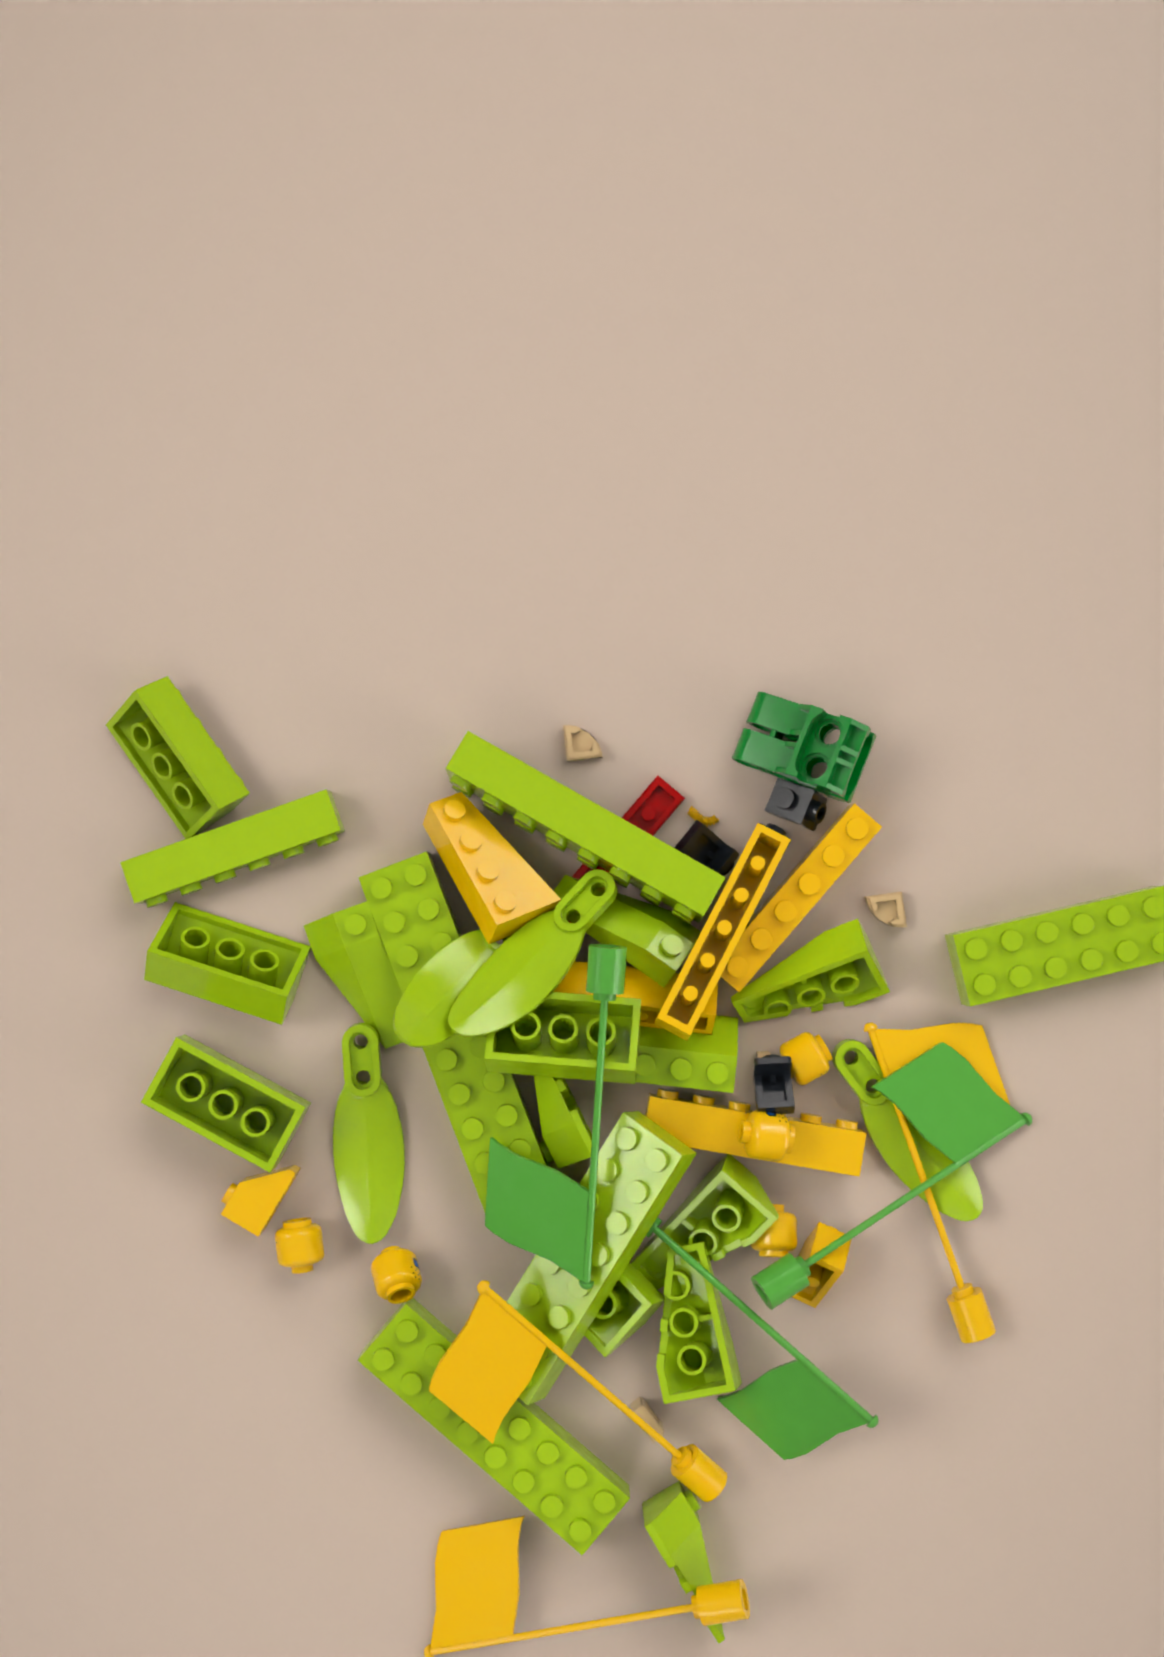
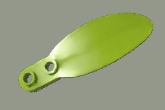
(530, 961)
(427, 1001)
(367, 1140)
(957, 1193)

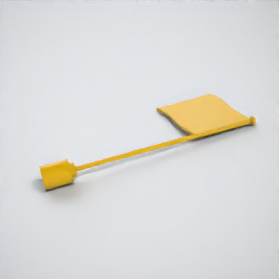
(894, 1050)
(496, 1361)
(481, 1592)

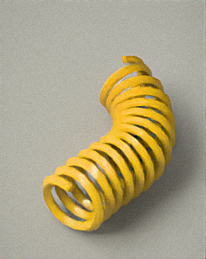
(705, 820)

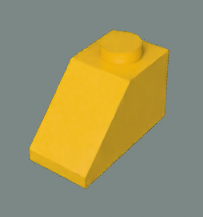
(257, 1198)
(826, 1270)

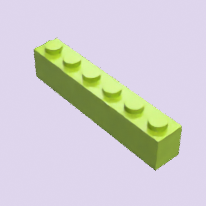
(233, 847)

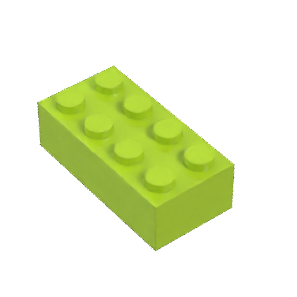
(563, 1040)
(226, 1102)

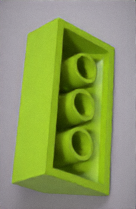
(176, 757)
(226, 963)
(698, 1063)

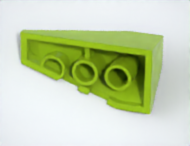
(652, 935)
(358, 964)
(824, 971)
(562, 1123)
(723, 1211)
(624, 1311)
(695, 1339)
(677, 1533)

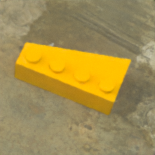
(487, 870)

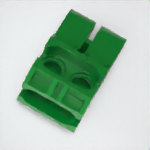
(796, 760)

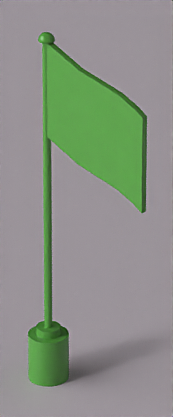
(949, 1110)
(536, 1203)
(791, 1404)

